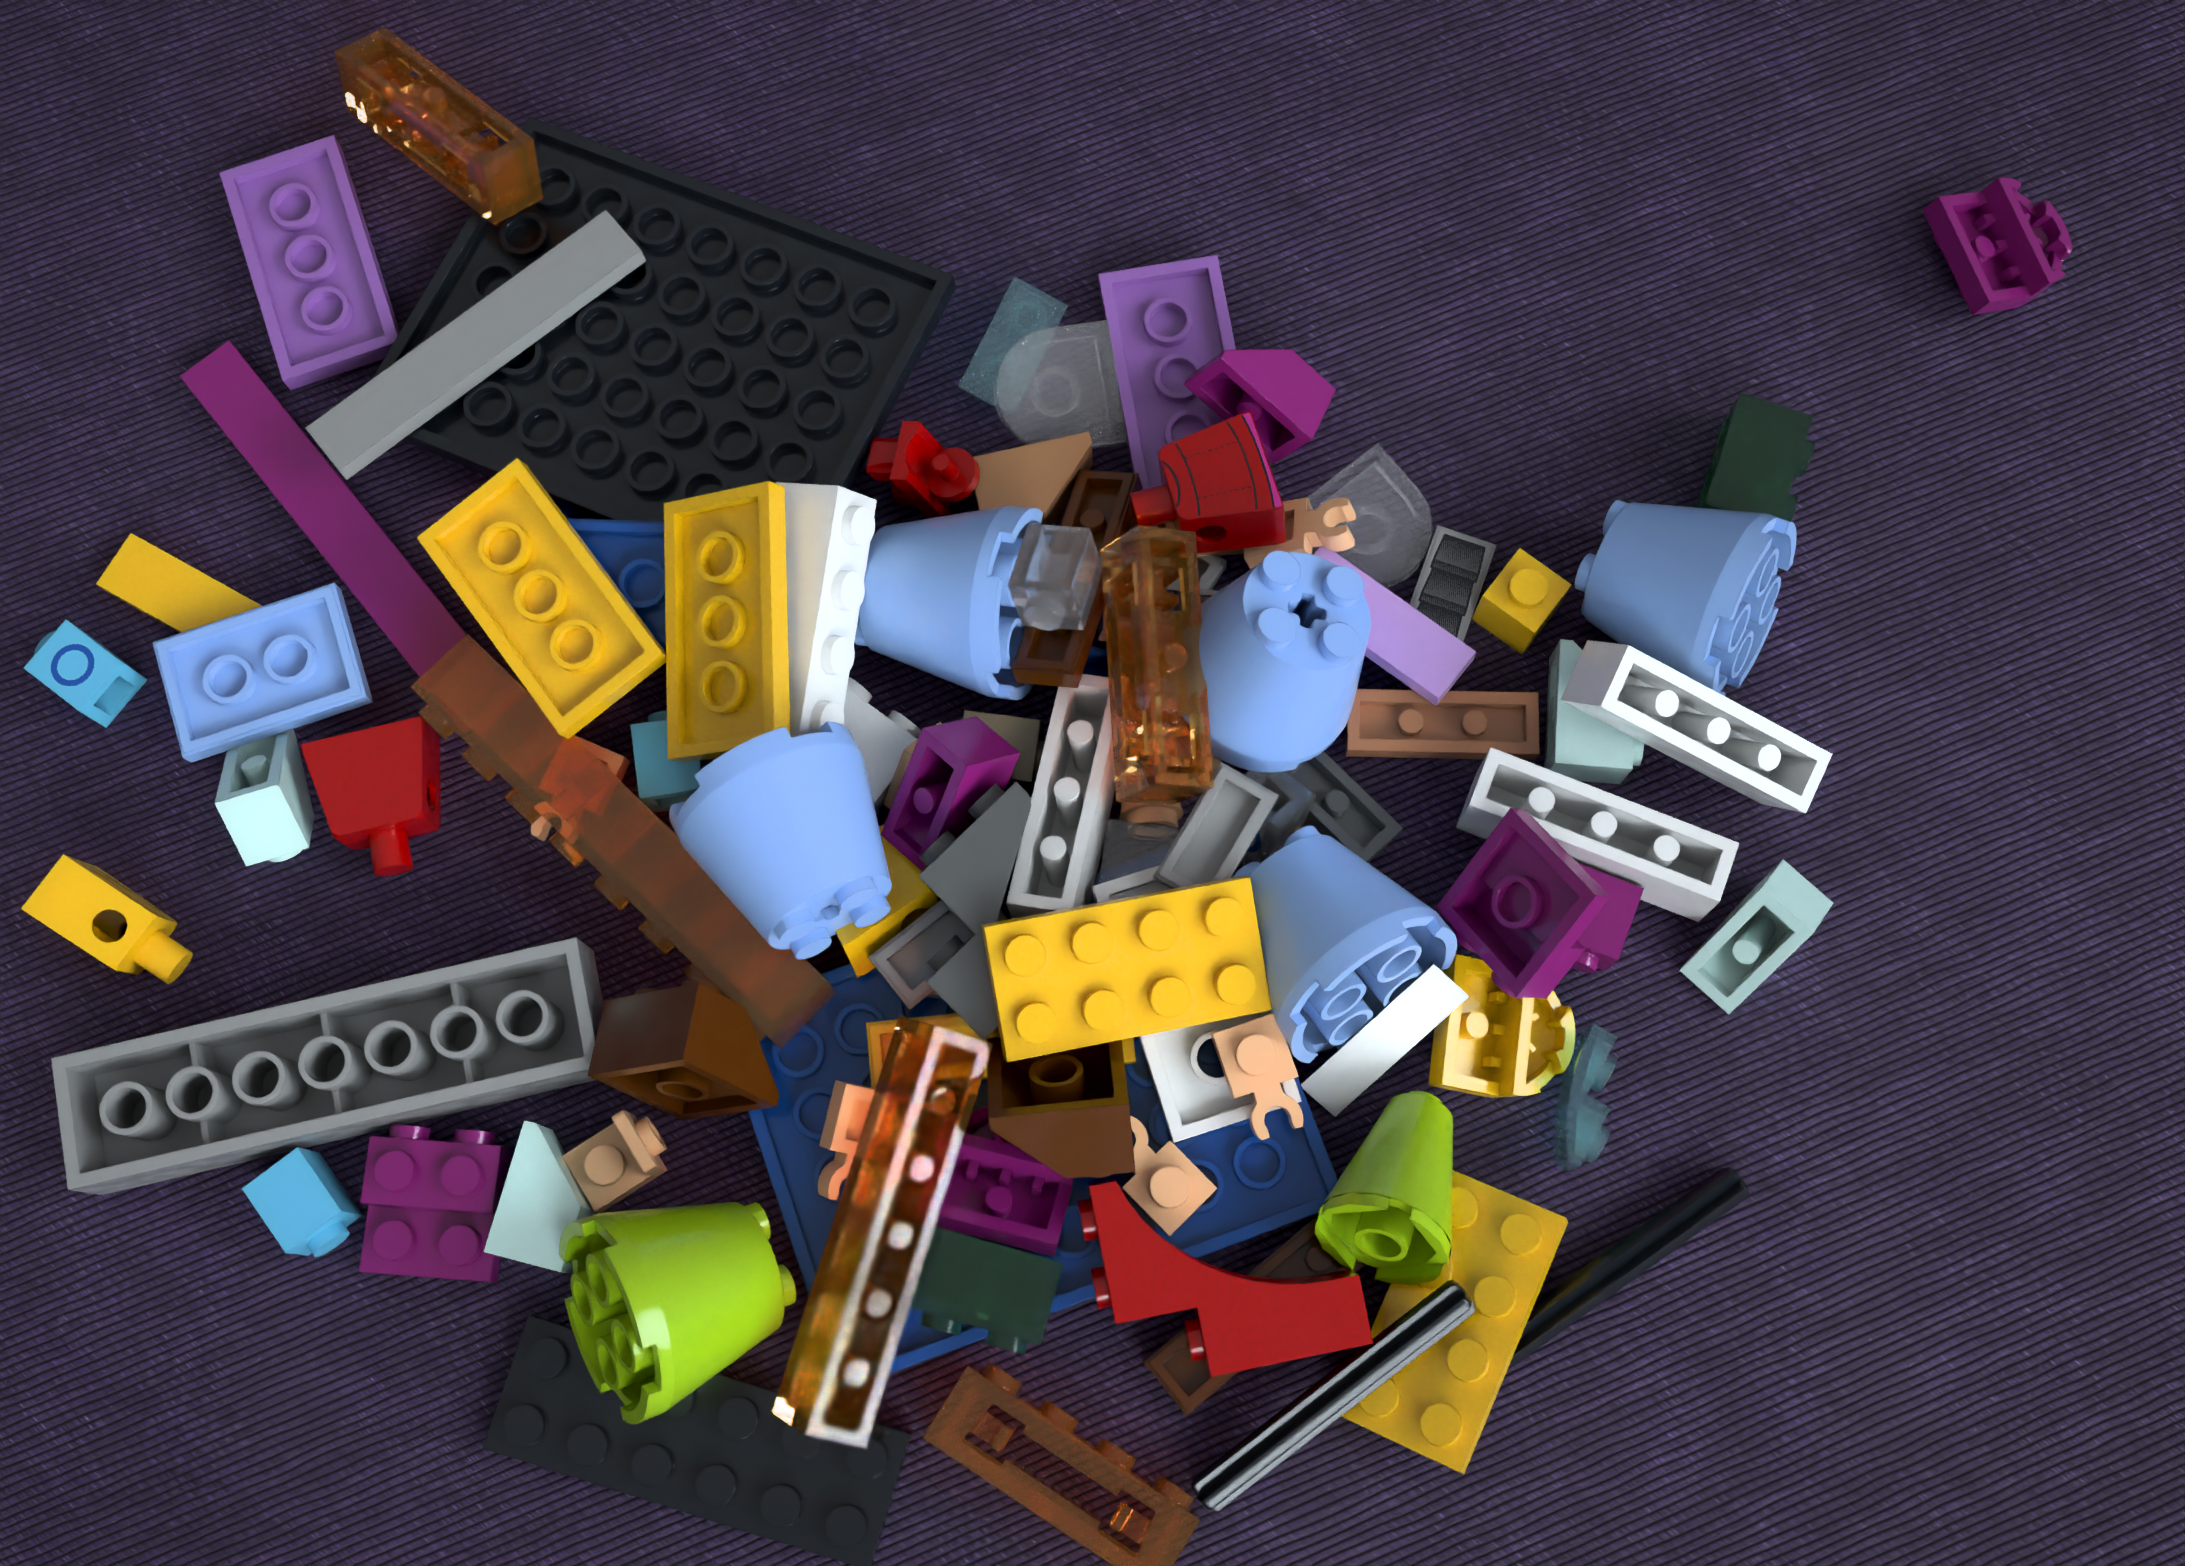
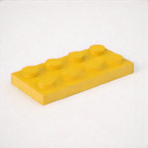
(543, 598)
(725, 620)
(1126, 968)
(1447, 1392)

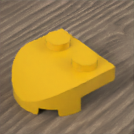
(1498, 1041)

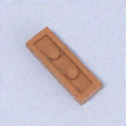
(1457, 728)

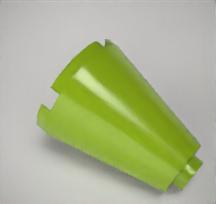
(1396, 1195)

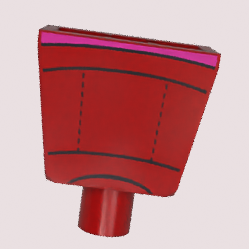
(1217, 488)

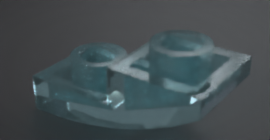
(1018, 314)
(1579, 1116)

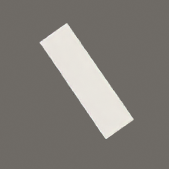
(1384, 1040)

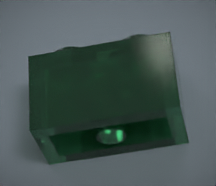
(1757, 459)
(988, 1289)

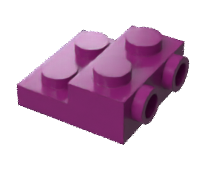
(1523, 907)
(432, 1203)

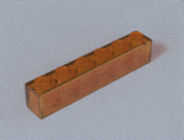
(881, 1232)

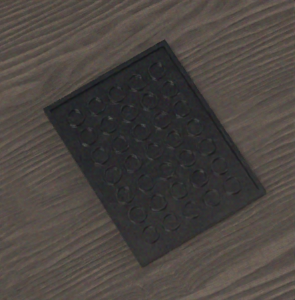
(705, 370)

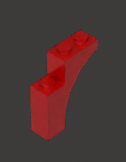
(1238, 1316)

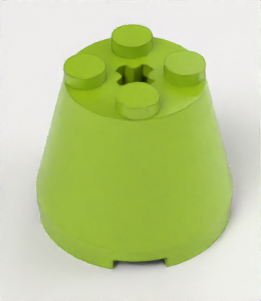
(671, 1297)

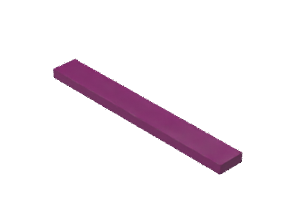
(324, 507)

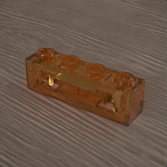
(438, 124)
(1155, 666)
(1107, 1464)

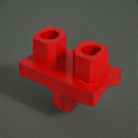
(922, 470)

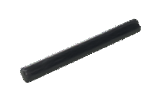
(1630, 1258)
(1333, 1395)

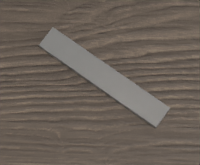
(475, 344)

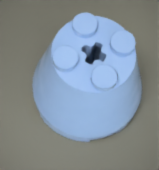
(1688, 585)
(944, 597)
(1282, 660)
(790, 836)
(1337, 940)

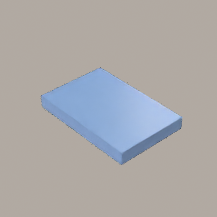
(262, 672)

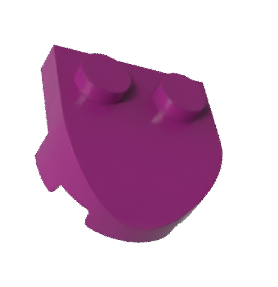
(1999, 244)
(1004, 1192)

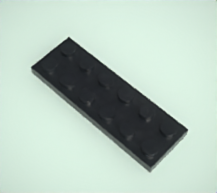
(705, 1456)

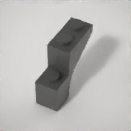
(971, 881)

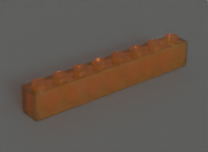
(618, 837)

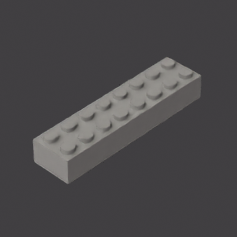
(328, 1067)

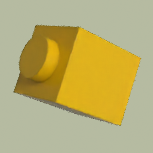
(1521, 601)

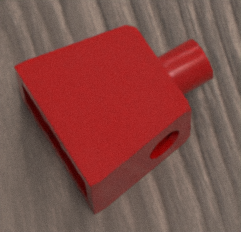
(379, 788)

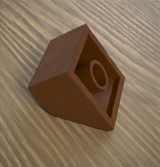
(683, 1052)
(1064, 1108)

